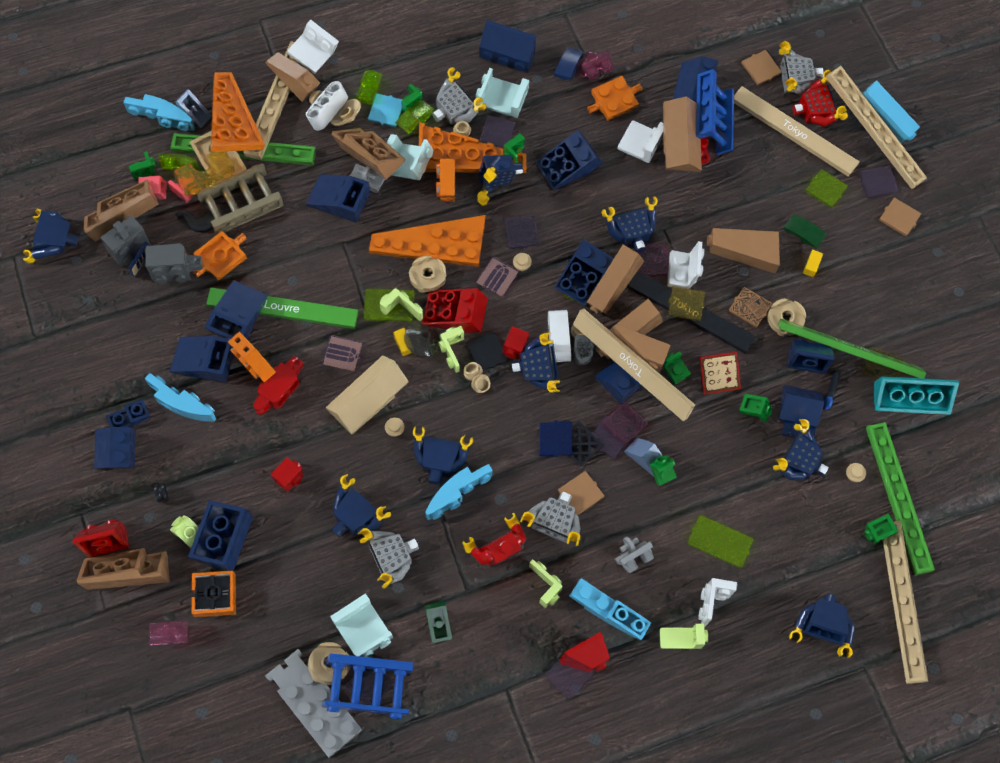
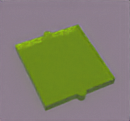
(826, 188)

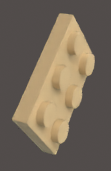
(202, 147)

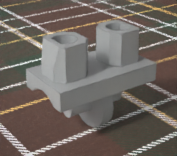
(365, 173)
(642, 550)

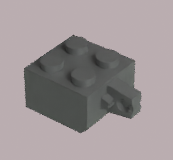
(125, 240)
(171, 263)

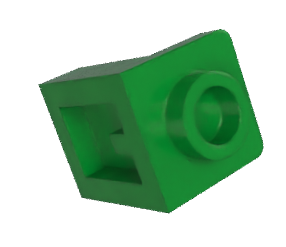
(415, 95)
(514, 147)
(143, 168)
(676, 368)
(756, 406)
(663, 470)
(880, 529)

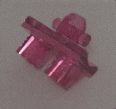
(594, 62)
(168, 632)

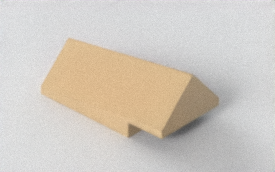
(368, 394)

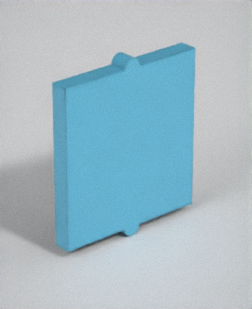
(385, 110)

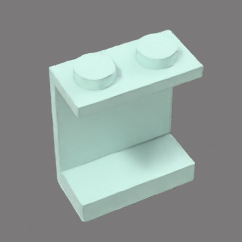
(502, 95)
(416, 157)
(362, 627)

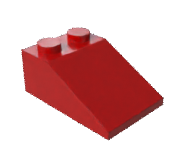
(102, 539)

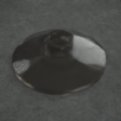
(418, 344)

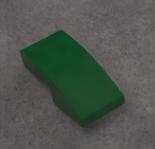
(805, 230)

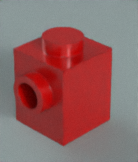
(515, 343)
(288, 474)

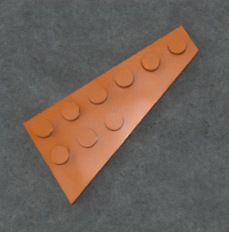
(231, 119)
(465, 150)
(448, 241)

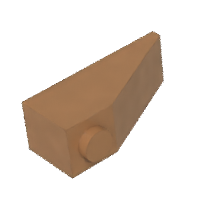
(295, 76)
(648, 348)

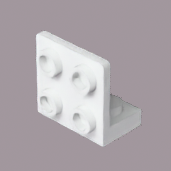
(313, 47)
(641, 140)
(685, 267)
(718, 590)

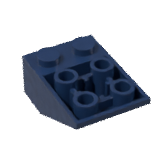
(569, 161)
(340, 196)
(583, 272)
(236, 311)
(203, 358)

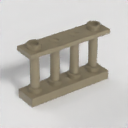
(247, 213)

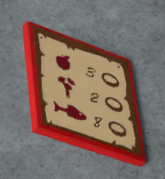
(720, 373)

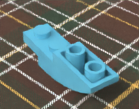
(166, 112)
(180, 403)
(450, 493)
(609, 610)

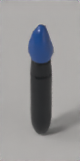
(832, 389)

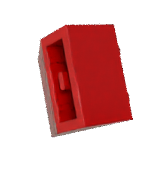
(456, 309)

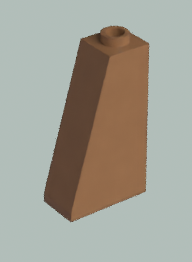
(747, 247)
(615, 280)
(640, 320)

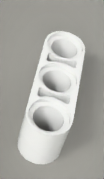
(326, 105)
(559, 329)

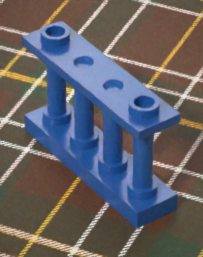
(713, 116)
(359, 665)

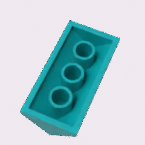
(915, 395)

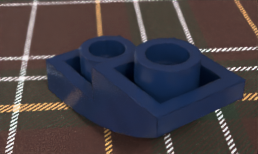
(568, 64)
(130, 416)

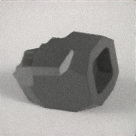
(583, 350)

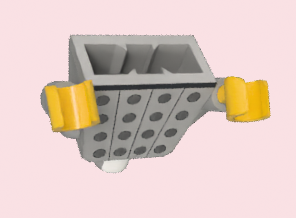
(797, 70)
(455, 103)
(555, 519)
(389, 554)

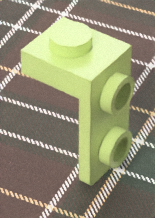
(390, 300)
(448, 338)
(185, 529)
(551, 595)
(683, 637)

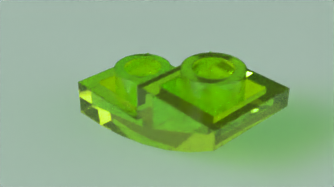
(369, 86)
(415, 114)
(171, 161)

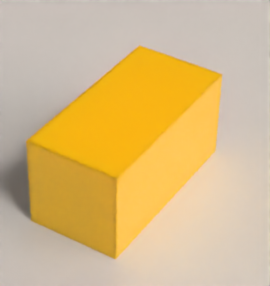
(812, 263)
(399, 337)

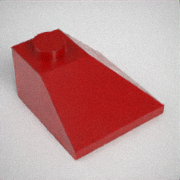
(588, 655)

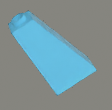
(891, 112)

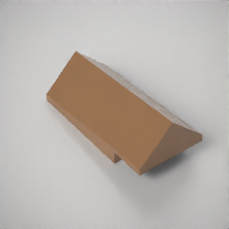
(679, 135)
(369, 150)
(119, 207)
(124, 569)

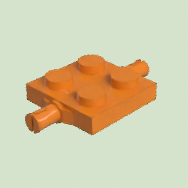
(614, 98)
(221, 255)

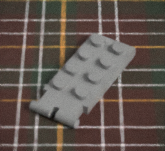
(305, 699)

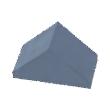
(193, 108)
(643, 453)

